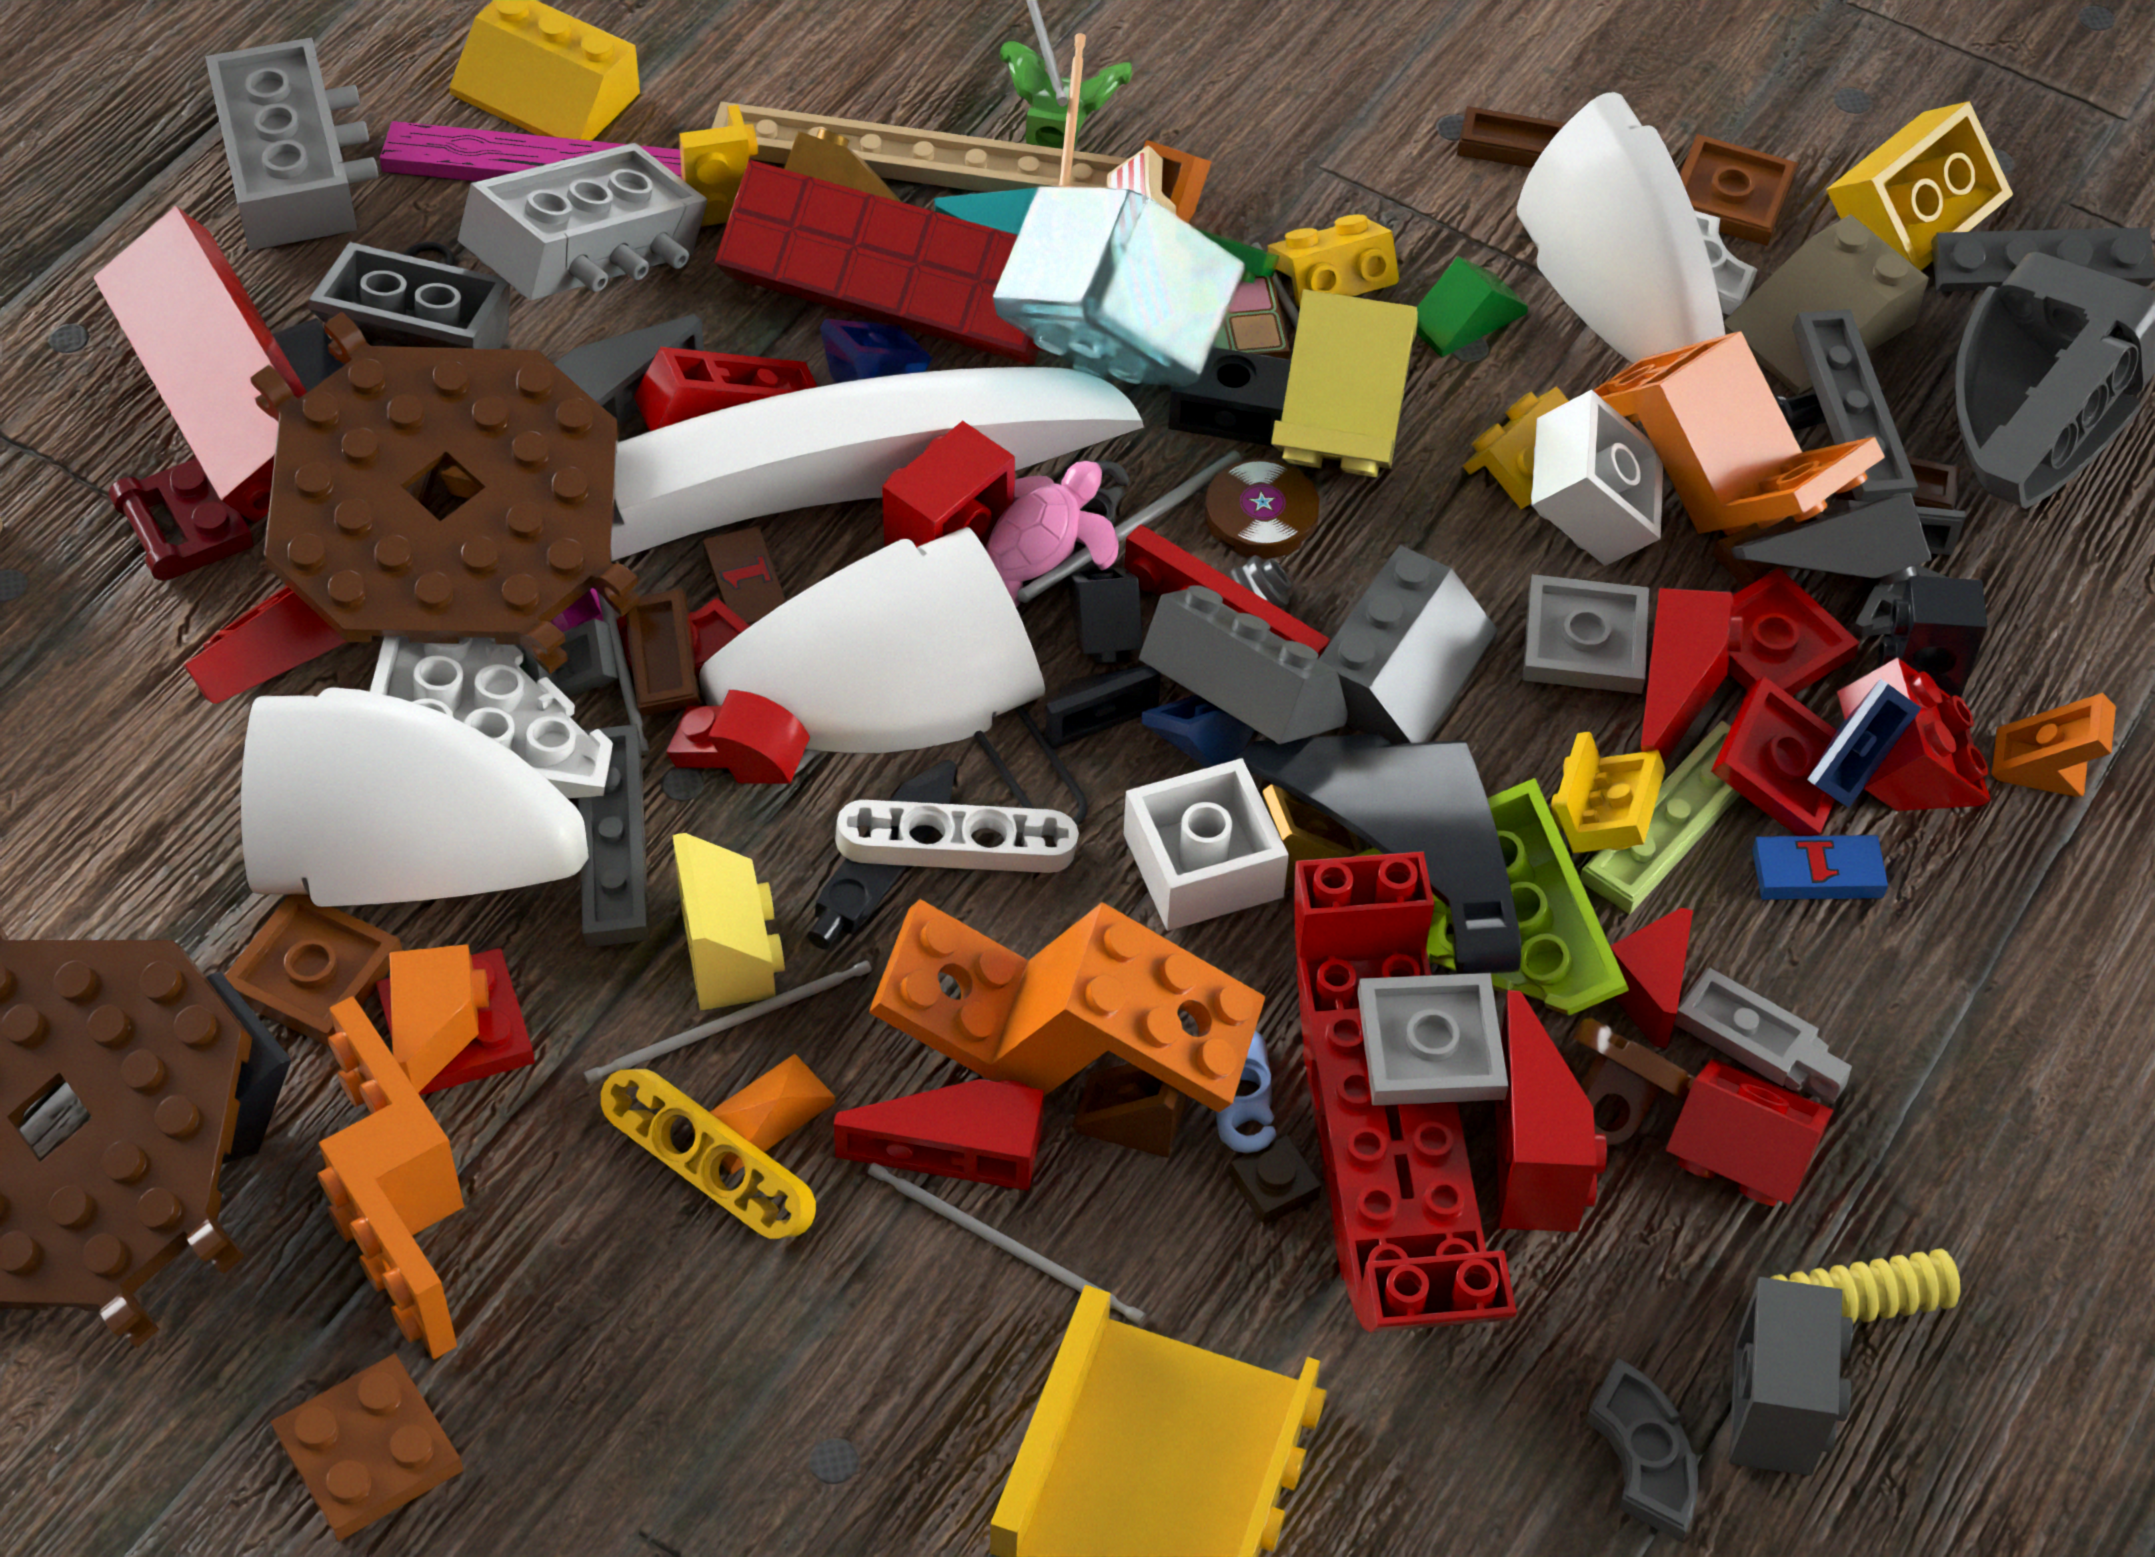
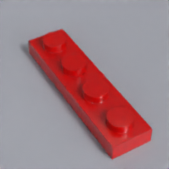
(1169, 569)

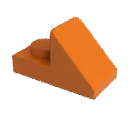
(2054, 746)

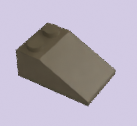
(1831, 271)

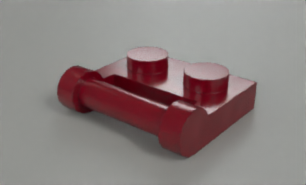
(203, 520)

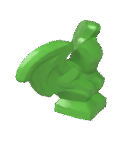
(1046, 118)

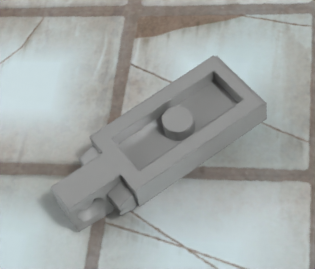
(1761, 1036)

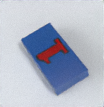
(1819, 867)

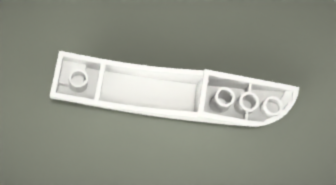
(844, 444)

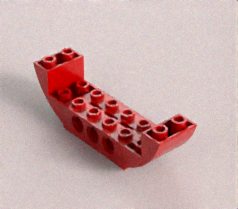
(1396, 1171)

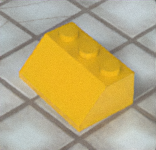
(545, 70)
(1924, 182)

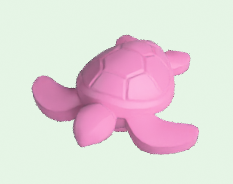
(1046, 523)

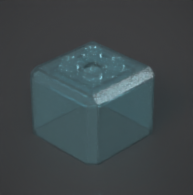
(1117, 285)

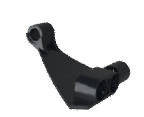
(1406, 803)

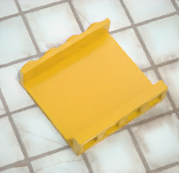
(1153, 1449)

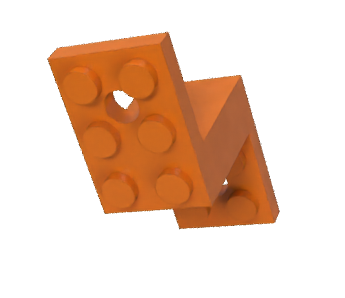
(1729, 438)
(1082, 995)

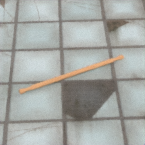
(1072, 112)

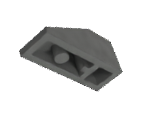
(616, 366)
(1860, 542)

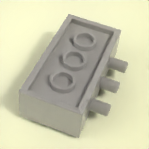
(286, 144)
(582, 221)

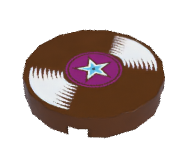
(1262, 508)

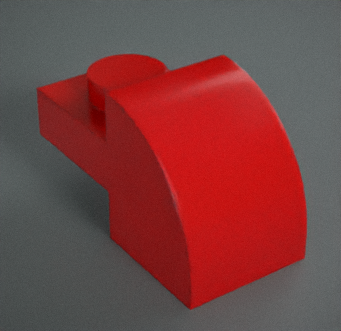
(745, 734)

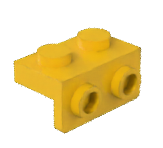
(716, 162)
(1340, 259)
(1510, 449)
(1606, 798)

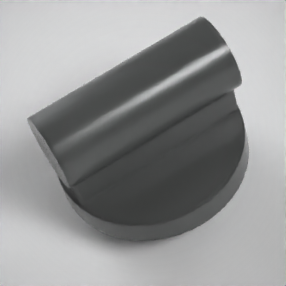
(1264, 579)

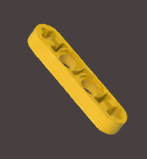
(703, 1159)

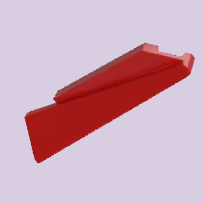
(261, 646)

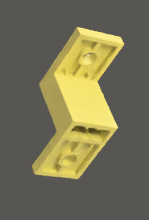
(1346, 382)

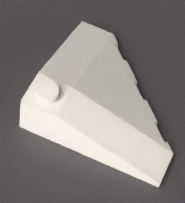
(491, 693)

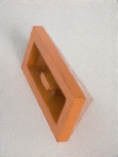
(773, 1107)

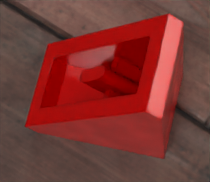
(1653, 970)

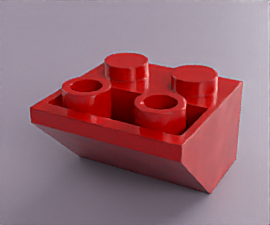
(1935, 757)

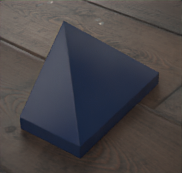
(1199, 730)
(1863, 742)

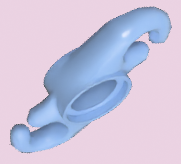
(1250, 1107)

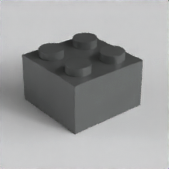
(1789, 1376)

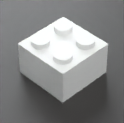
(1597, 478)
(1205, 844)

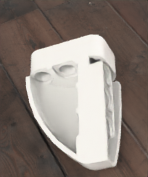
(1621, 233)
(889, 651)
(393, 804)

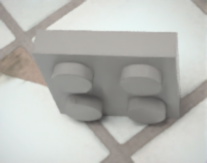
(1586, 634)
(1432, 1039)

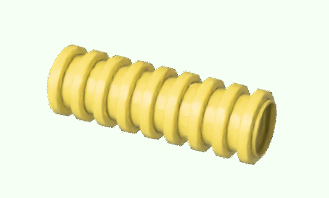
(1890, 1287)

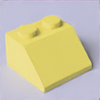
(726, 924)

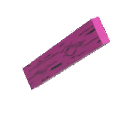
(486, 154)

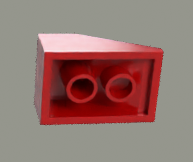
(1542, 1131)

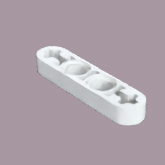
(957, 846)

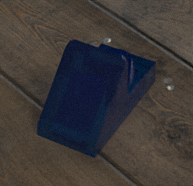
(870, 350)

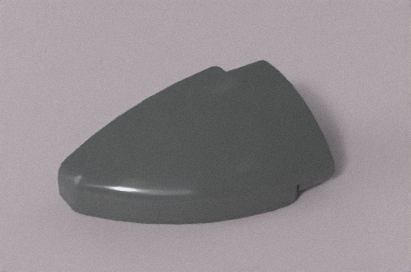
(2050, 374)

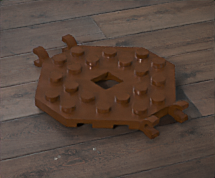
(497, 564)
(139, 1181)

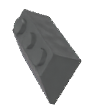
(414, 300)
(1408, 648)
(1243, 666)

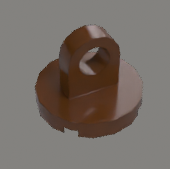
(1630, 1073)

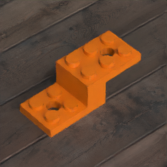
(390, 1178)

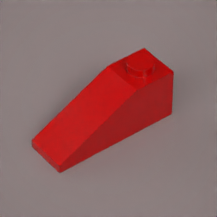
(697, 383)
(1687, 661)
(958, 1131)

